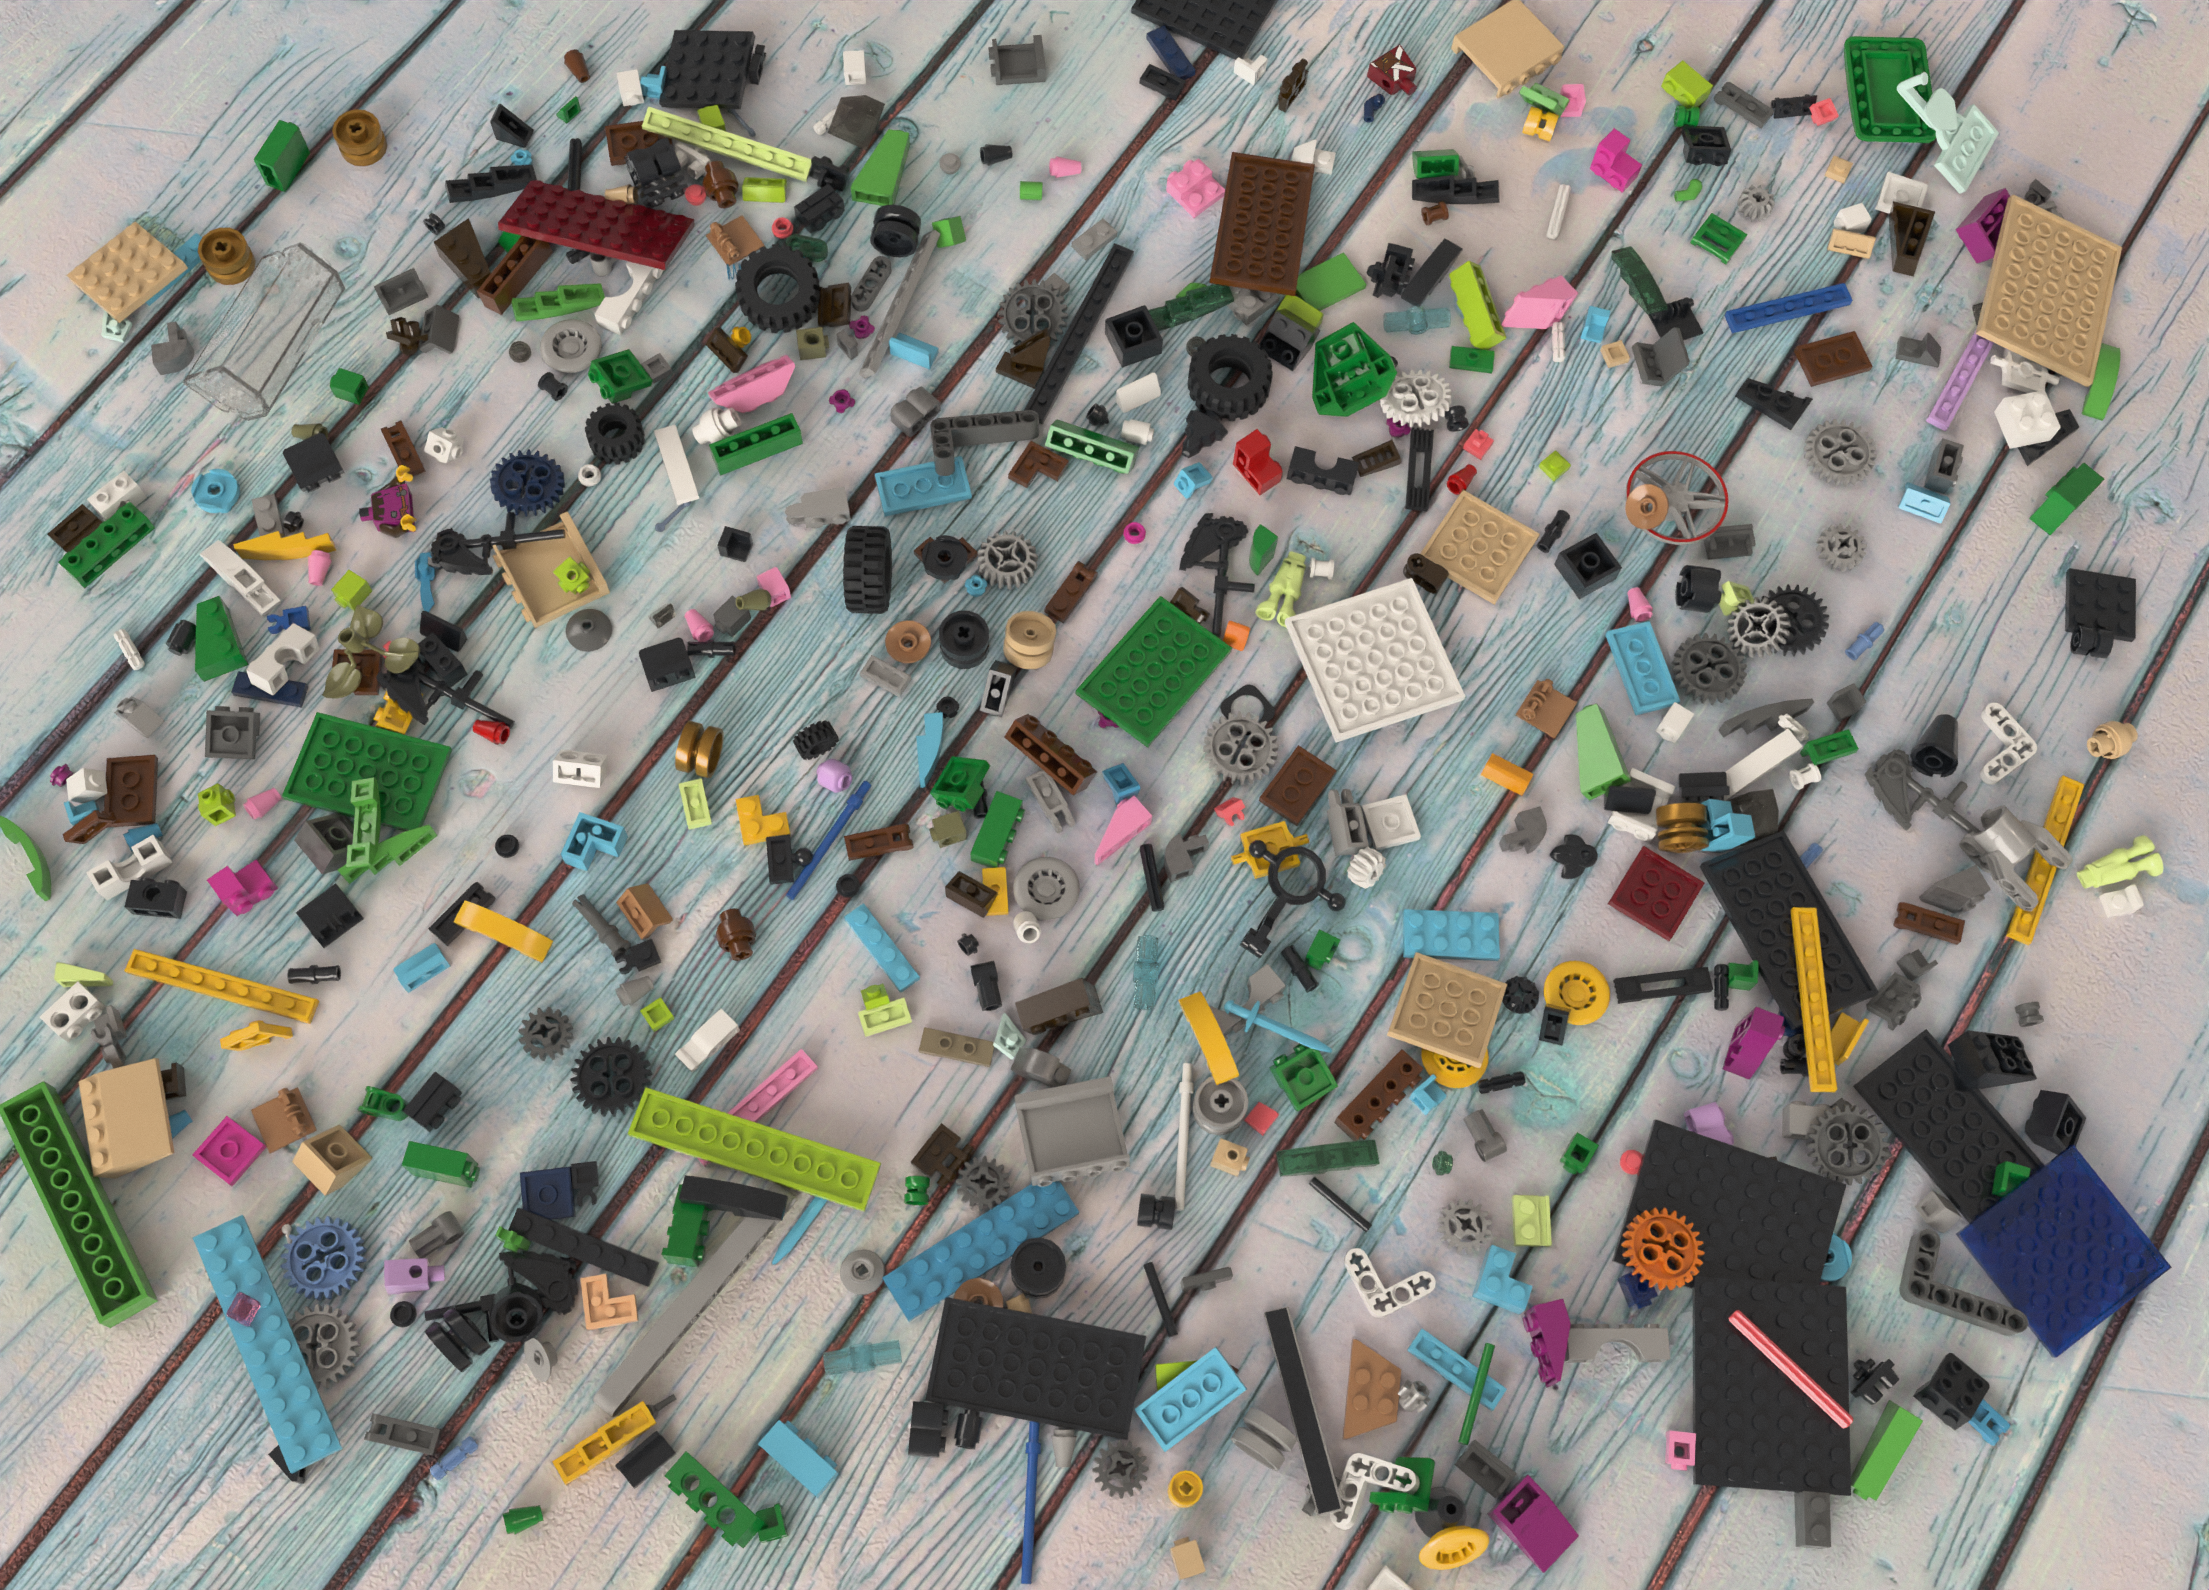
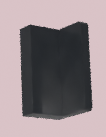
(645, 1459)

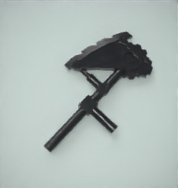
(1206, 539)
(453, 552)
(406, 690)
(544, 1272)

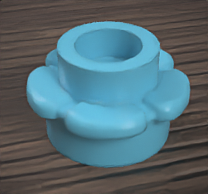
(517, 160)
(976, 591)

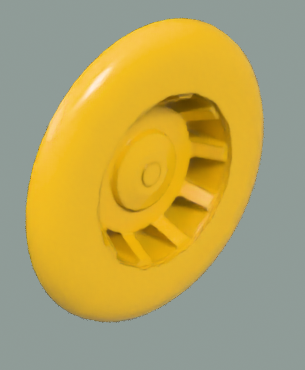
(1576, 993)
(1448, 1077)
(1453, 1547)

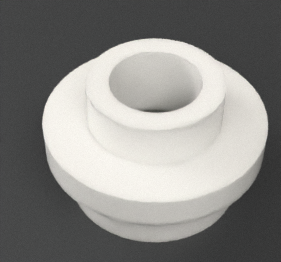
(589, 470)

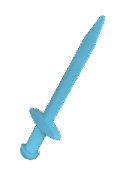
(1272, 1025)
(799, 1228)

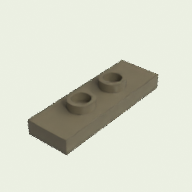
(956, 1047)

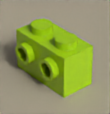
(1686, 85)

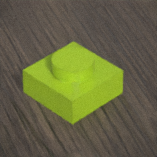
(1554, 465)
(875, 996)
(657, 1014)

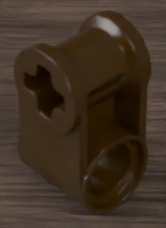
(1427, 574)

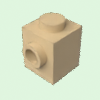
(1230, 1157)
(1187, 1558)

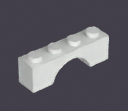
(617, 312)

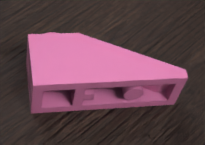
(1125, 824)

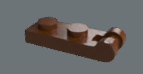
(402, 448)
(1070, 592)
(878, 842)
(1929, 923)

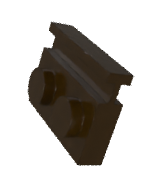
(834, 305)
(74, 528)

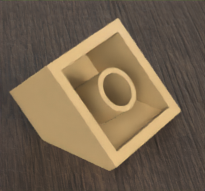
(331, 1159)

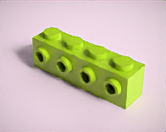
(1477, 306)

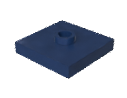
(548, 1192)

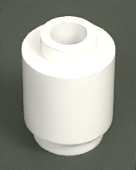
(1137, 431)
(1027, 927)

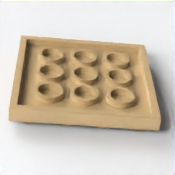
(127, 272)
(1480, 546)
(1447, 1010)

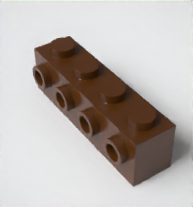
(513, 273)
(1051, 754)
(1379, 1095)

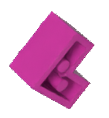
(1614, 163)
(244, 888)

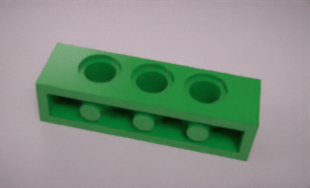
(745, 1523)

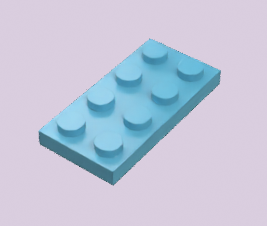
(921, 487)
(1642, 668)
(1451, 934)
(1190, 1399)

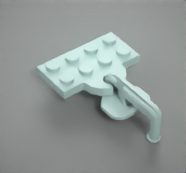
(1962, 138)

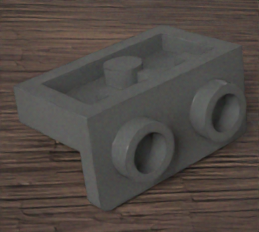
(1895, 1000)

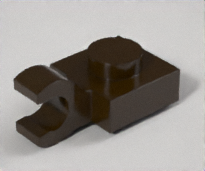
(1188, 604)

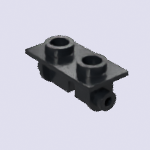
(1793, 106)

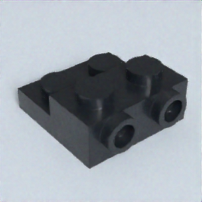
(1705, 145)

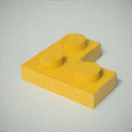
(756, 826)

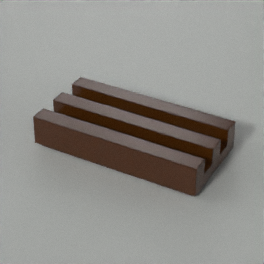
(89, 827)

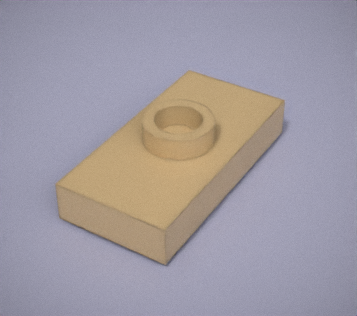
(1851, 243)

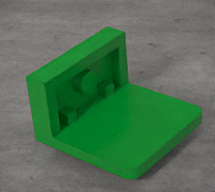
(1407, 1502)

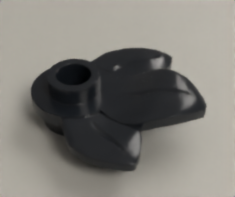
(1570, 856)

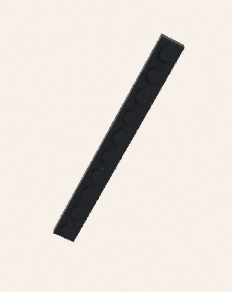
(1079, 331)

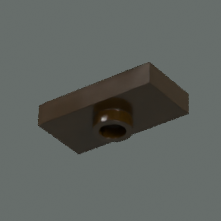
(726, 350)
(1022, 373)

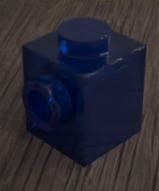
(1635, 1291)

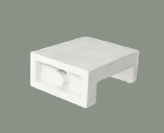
(1642, 825)

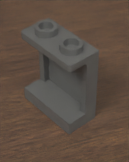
(1018, 62)

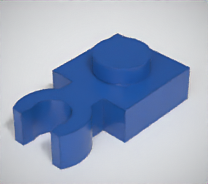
(296, 615)

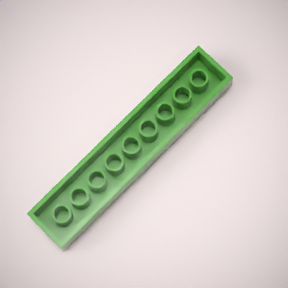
(77, 1205)

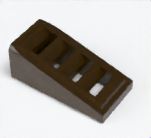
(1379, 466)

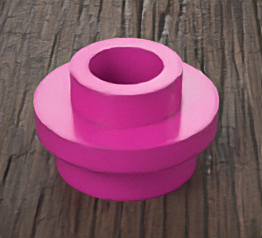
(1134, 527)

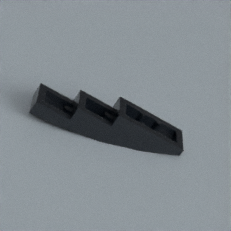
(494, 183)
(1455, 191)
(1431, 272)
(733, 1197)

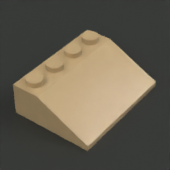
(126, 1118)

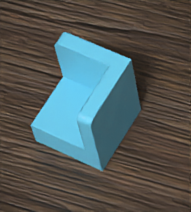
(653, 84)
(1594, 324)
(79, 812)
(1428, 1095)

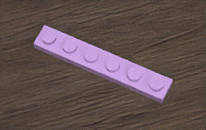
(1959, 382)

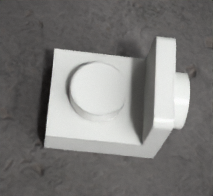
(2122, 901)

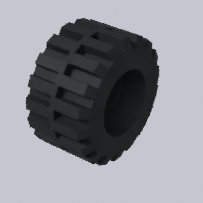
(612, 418)

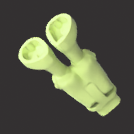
(1286, 582)
(2116, 868)

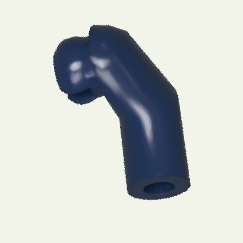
(1371, 106)

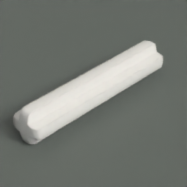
(1558, 211)

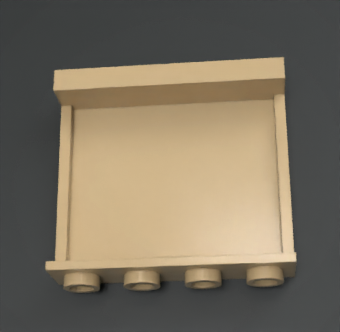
(1509, 46)
(532, 576)

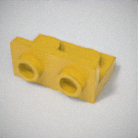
(392, 716)

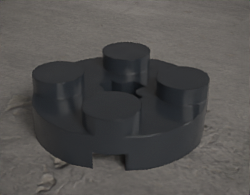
(937, 548)

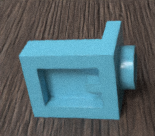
(1191, 479)

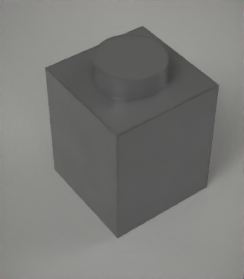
(730, 618)

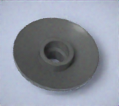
(591, 638)

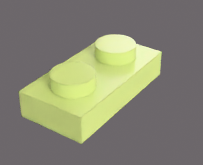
(695, 803)
(885, 1017)

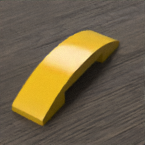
(503, 930)
(1209, 1037)

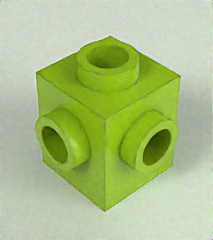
(566, 572)
(216, 804)

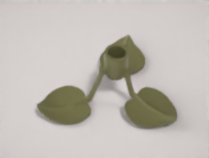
(366, 624)

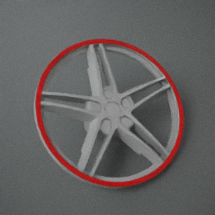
(1680, 498)

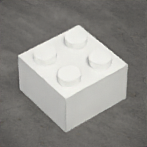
(2027, 419)

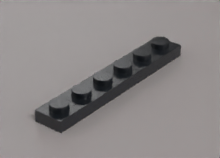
(584, 1247)

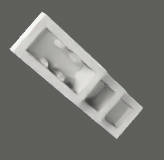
(676, 464)
(1761, 762)

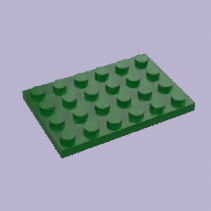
(1153, 671)
(351, 751)

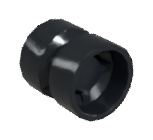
(2096, 642)
(1149, 1205)

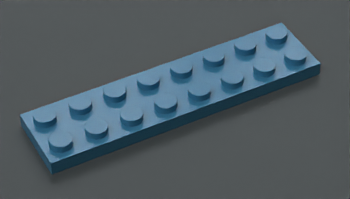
(978, 1247)

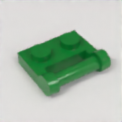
(1721, 233)

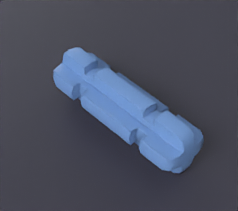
(1811, 854)
(454, 1458)

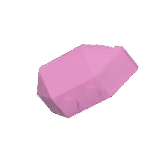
(755, 386)

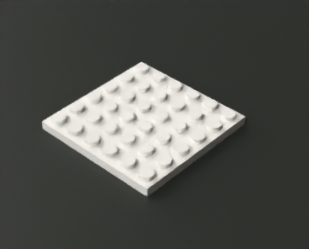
(1374, 659)

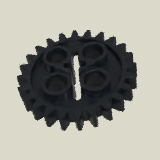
(1808, 610)
(633, 1073)

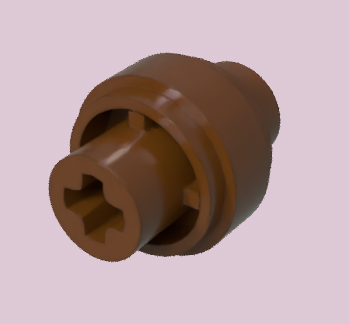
(720, 184)
(736, 934)

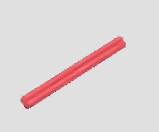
(1791, 1369)

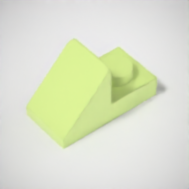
(1734, 595)

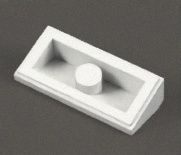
(1138, 392)

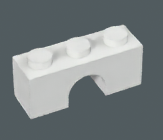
(293, 644)
(115, 878)

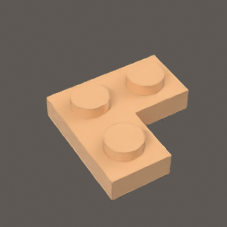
(600, 1309)

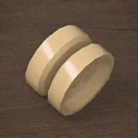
(1029, 640)

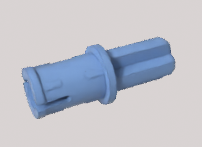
(1864, 641)

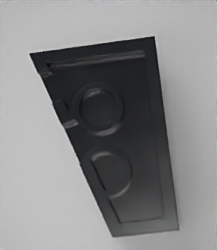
(1777, 405)
(2068, 426)

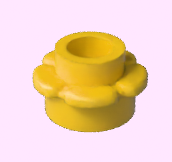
(741, 336)

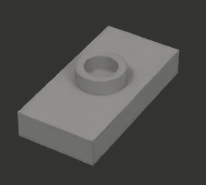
(885, 676)

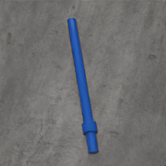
(854, 803)
(1033, 1448)

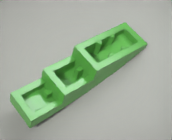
(564, 301)
(396, 848)

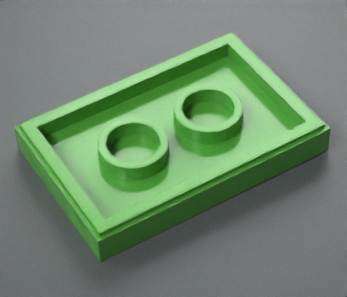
(1329, 282)

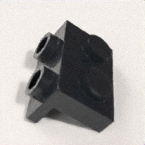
(1703, 784)

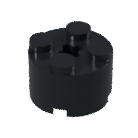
(1698, 588)
(516, 1327)

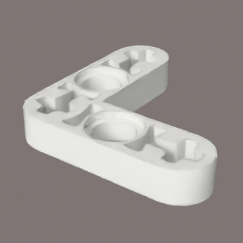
(2013, 743)
(1379, 1292)
(1361, 1479)

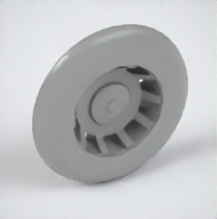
(573, 352)
(1046, 888)

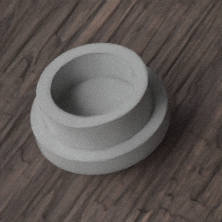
(950, 163)

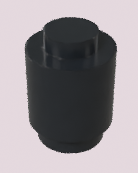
(181, 638)
(968, 1429)

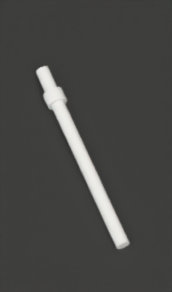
(1186, 1088)

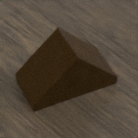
(1033, 350)

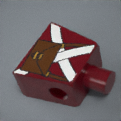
(1393, 72)

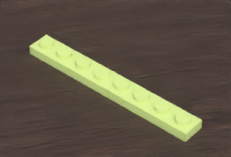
(727, 144)

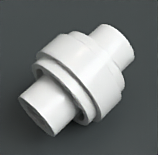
(716, 425)

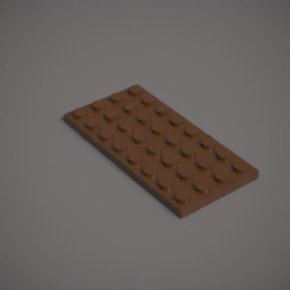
(1262, 224)

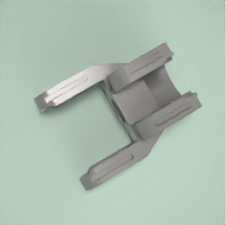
(2006, 844)

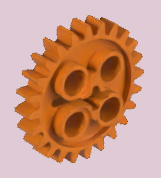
(1658, 1270)

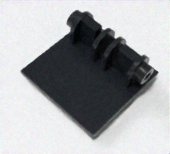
(1678, 316)
(329, 915)

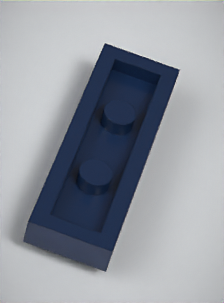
(1170, 53)
(290, 694)

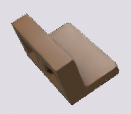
(643, 910)

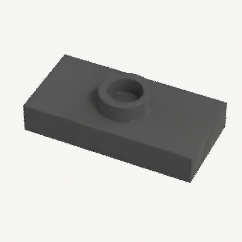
(1206, 1280)

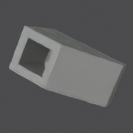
(138, 716)
(1799, 1116)

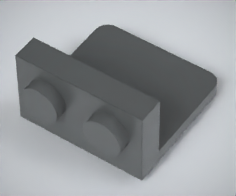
(1661, 360)

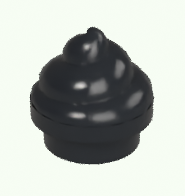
(1097, 415)

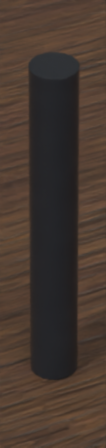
(1340, 1204)
(1160, 1299)

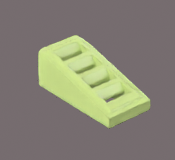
(68, 975)

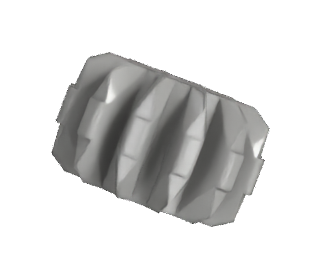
(1756, 203)

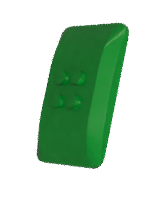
(1872, 75)

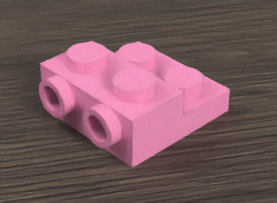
(1194, 187)

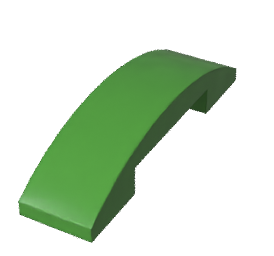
(2104, 382)
(366, 823)
(40, 877)

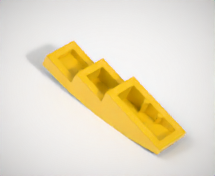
(275, 547)
(604, 1442)

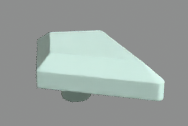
(113, 330)
(1008, 1037)

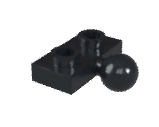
(782, 859)

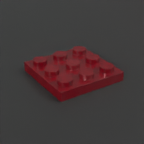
(1656, 893)

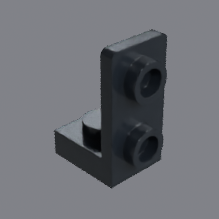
(1403, 259)

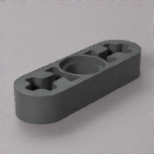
(871, 274)

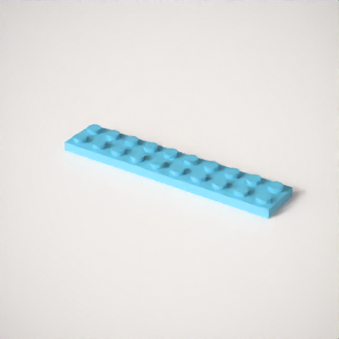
(268, 1346)

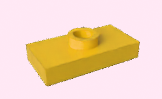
(996, 879)

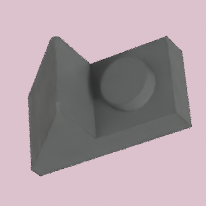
(1922, 352)

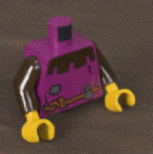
(392, 506)

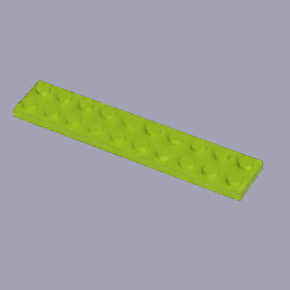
(754, 1149)

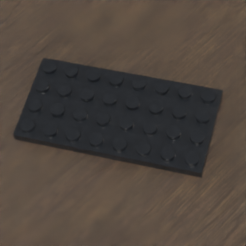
(1757, 893)
(1944, 1124)
(1036, 1368)

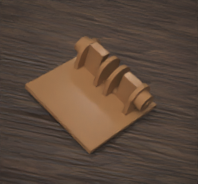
(734, 240)
(1546, 708)
(283, 1119)

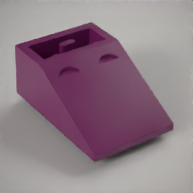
(1549, 1332)
(1533, 1523)

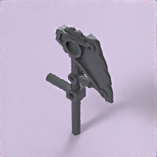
(1891, 784)

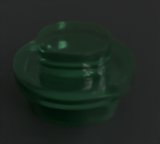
(1442, 1163)

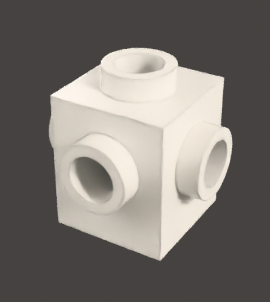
(444, 445)

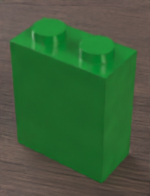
(282, 155)
(440, 1164)

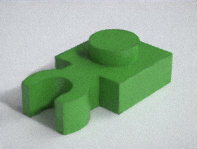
(512, 1240)

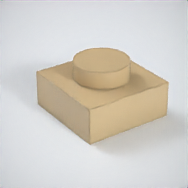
(1838, 169)
(1615, 354)

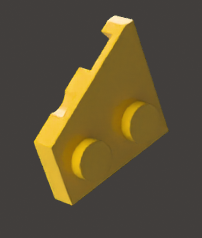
(254, 1035)

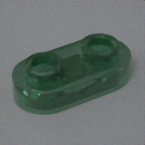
(808, 246)

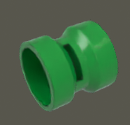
(1686, 116)
(917, 1190)

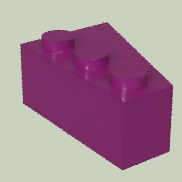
(1983, 225)
(1752, 1041)

